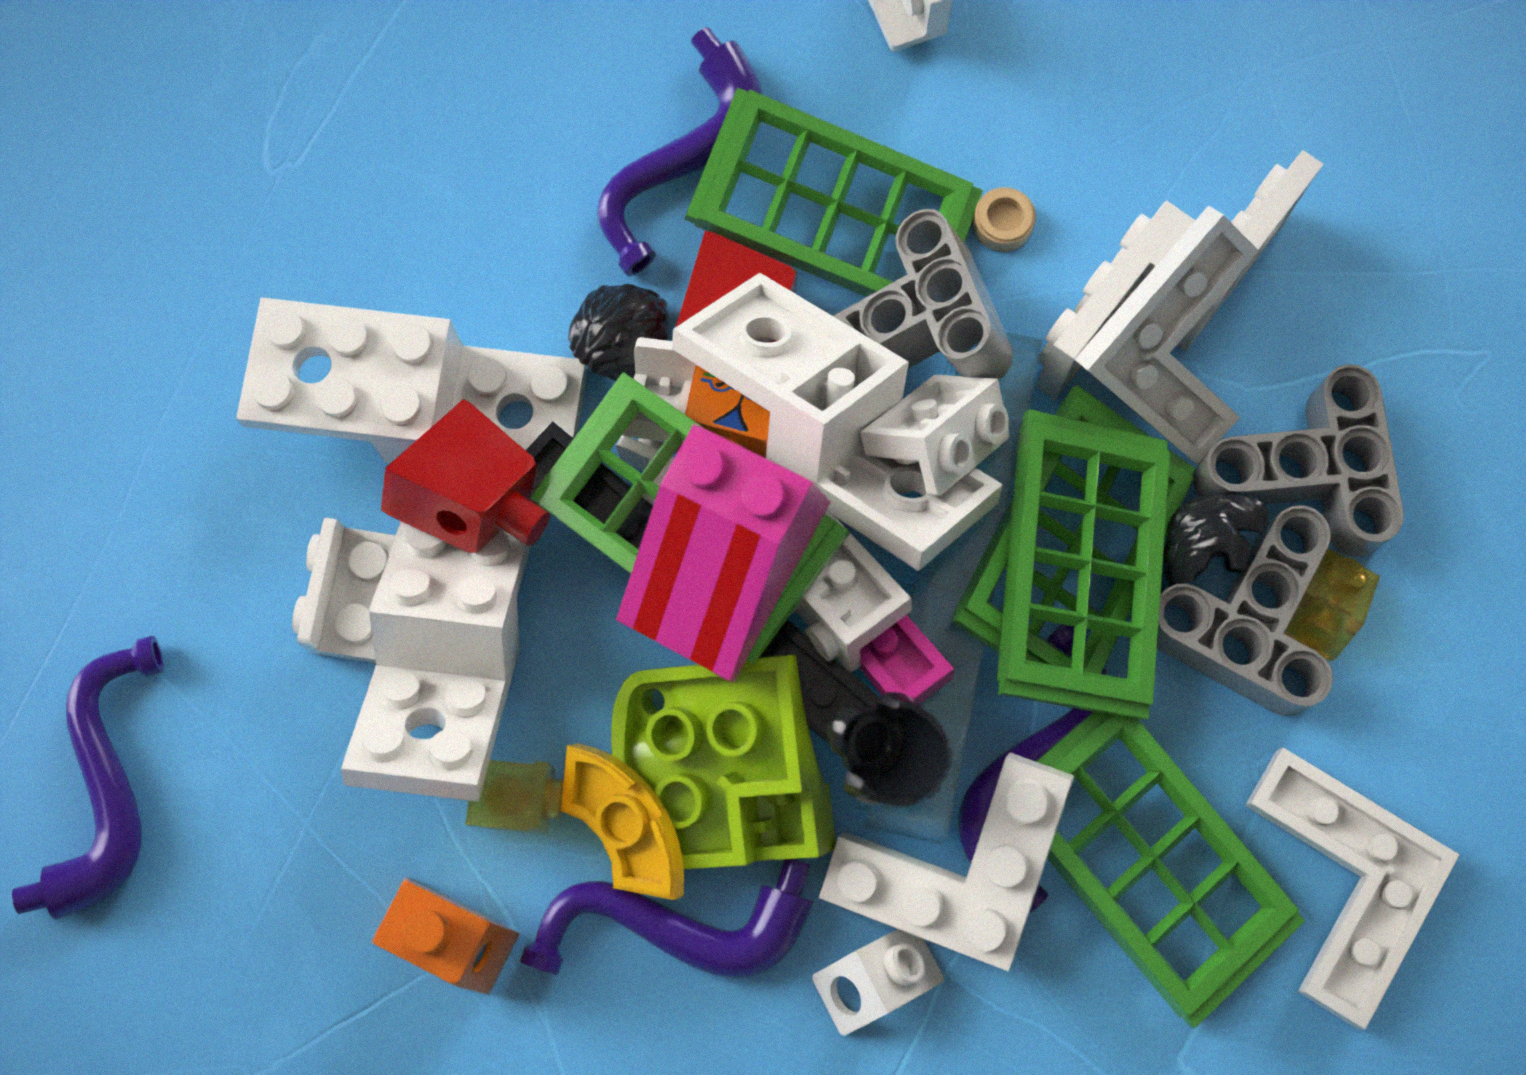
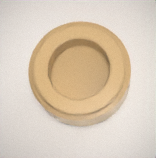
(1004, 219)

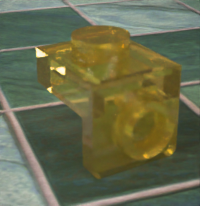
(1333, 605)
(517, 798)

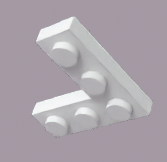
(1136, 342)
(1396, 888)
(972, 913)

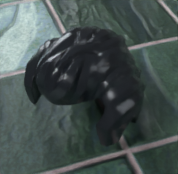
(611, 323)
(1208, 529)
(891, 751)

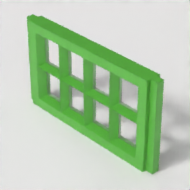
(728, 161)
(593, 447)
(984, 619)
(1072, 685)
(1237, 955)

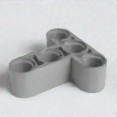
(920, 303)
(1322, 463)
(1256, 625)

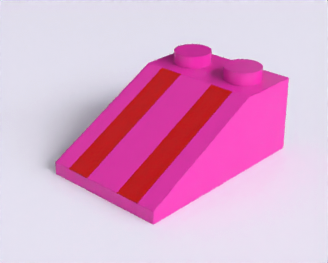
(719, 551)

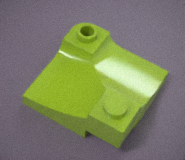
(728, 761)

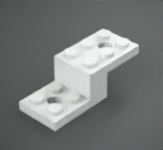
(1144, 248)
(393, 377)
(820, 393)
(442, 659)

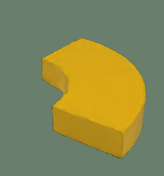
(626, 819)

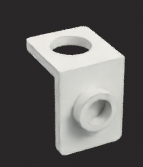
(886, 976)

